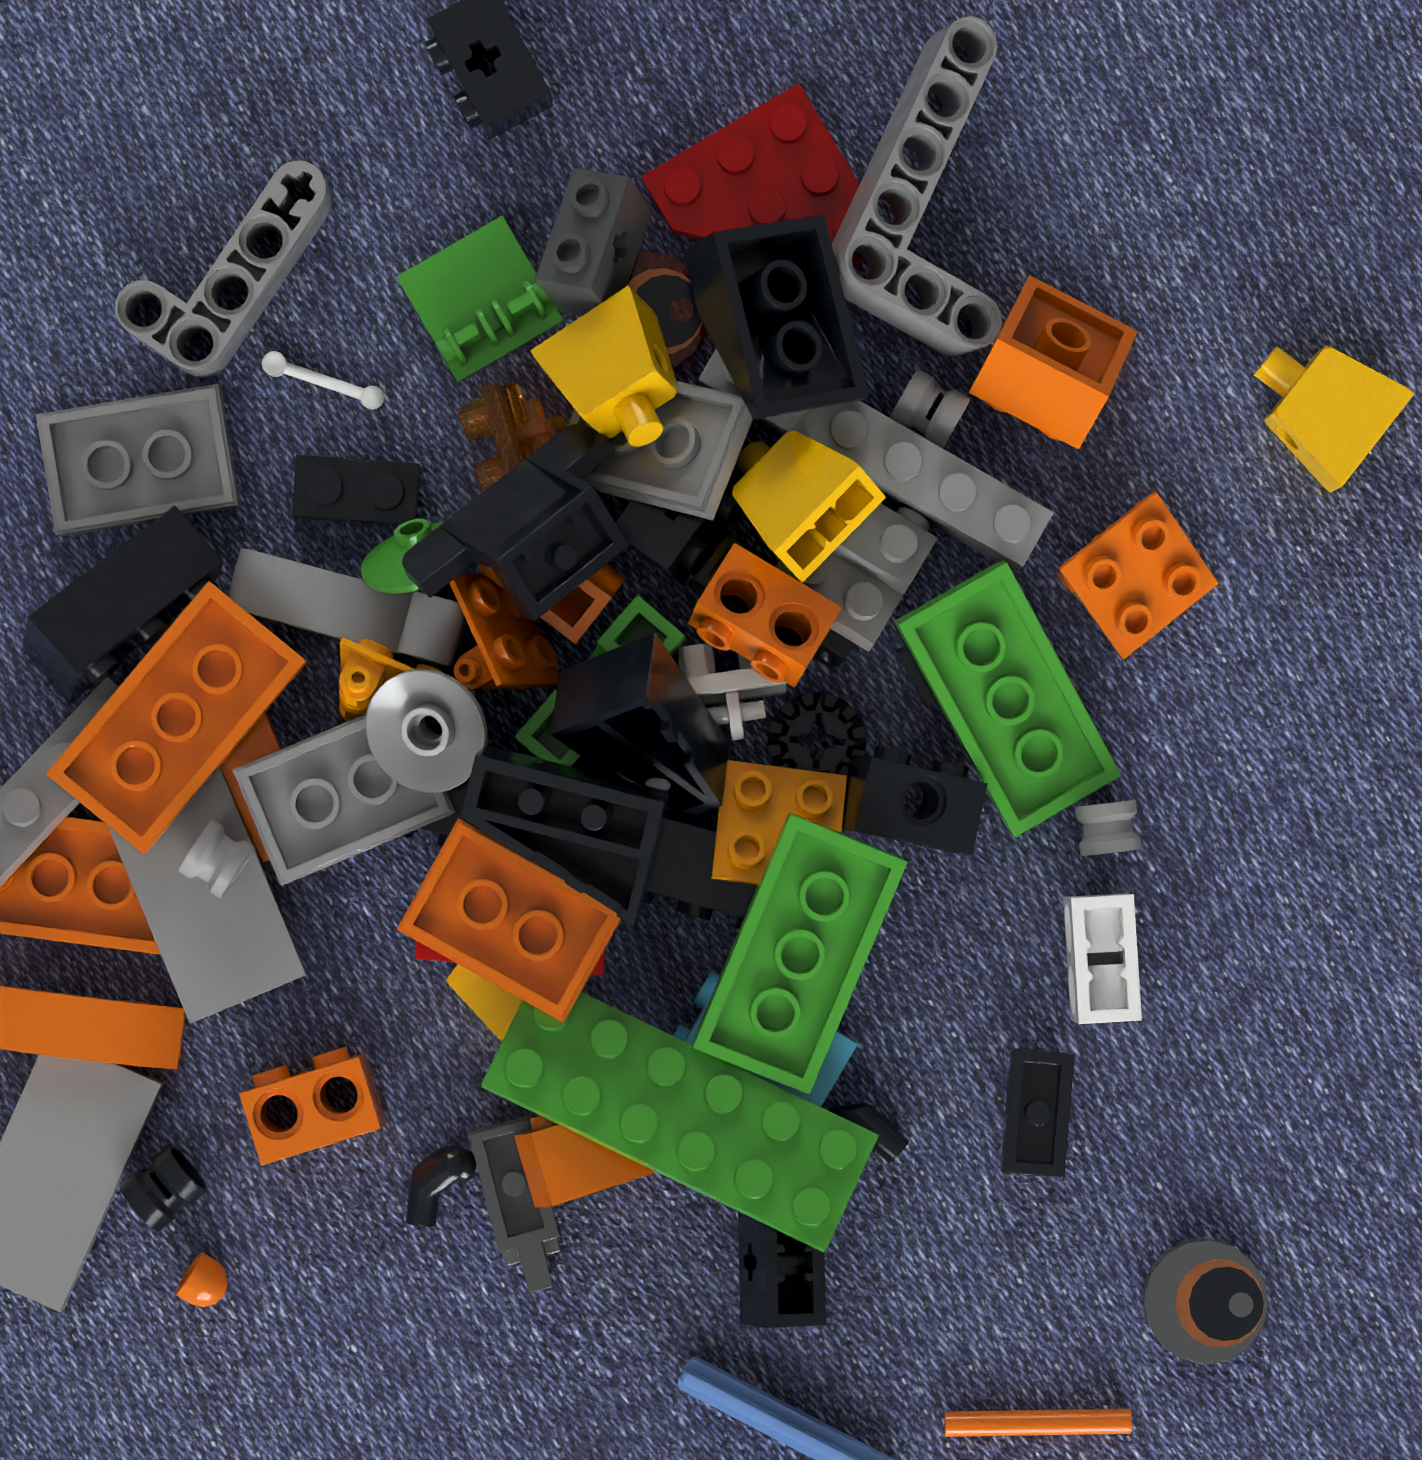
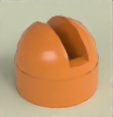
(203, 1282)

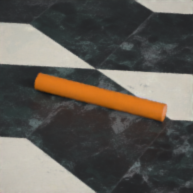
(1037, 1422)

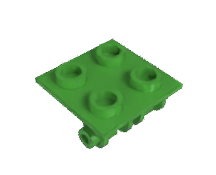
(479, 299)

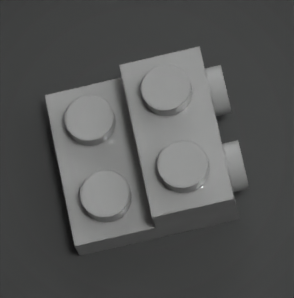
(872, 571)

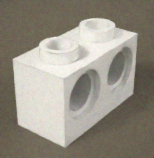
(1102, 958)

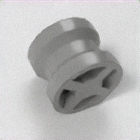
(1108, 828)
(216, 859)

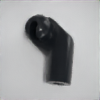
(890, 1140)
(434, 1176)

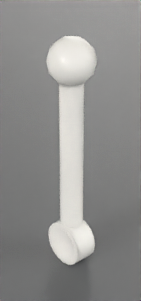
(276, 365)

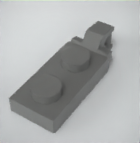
(519, 1227)

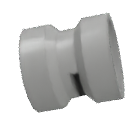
(918, 400)

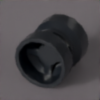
(163, 1187)

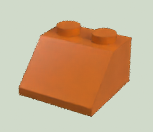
(1054, 362)

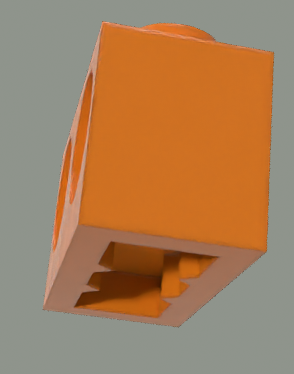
(773, 603)
(317, 1119)

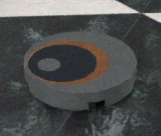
(1205, 1301)

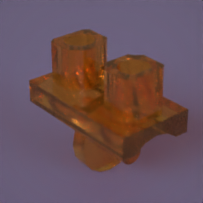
(516, 425)

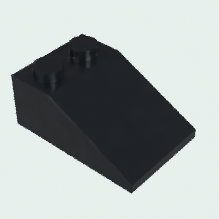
(778, 315)

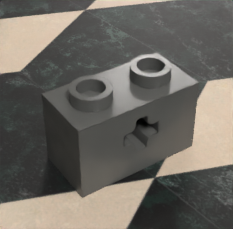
(593, 241)

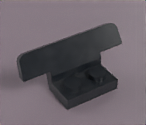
(532, 526)

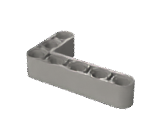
(908, 194)

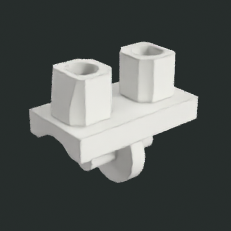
(729, 687)

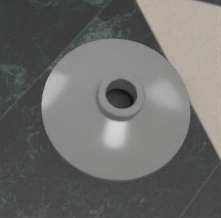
(405, 743)

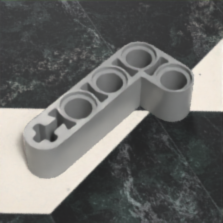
(234, 264)
(346, 607)

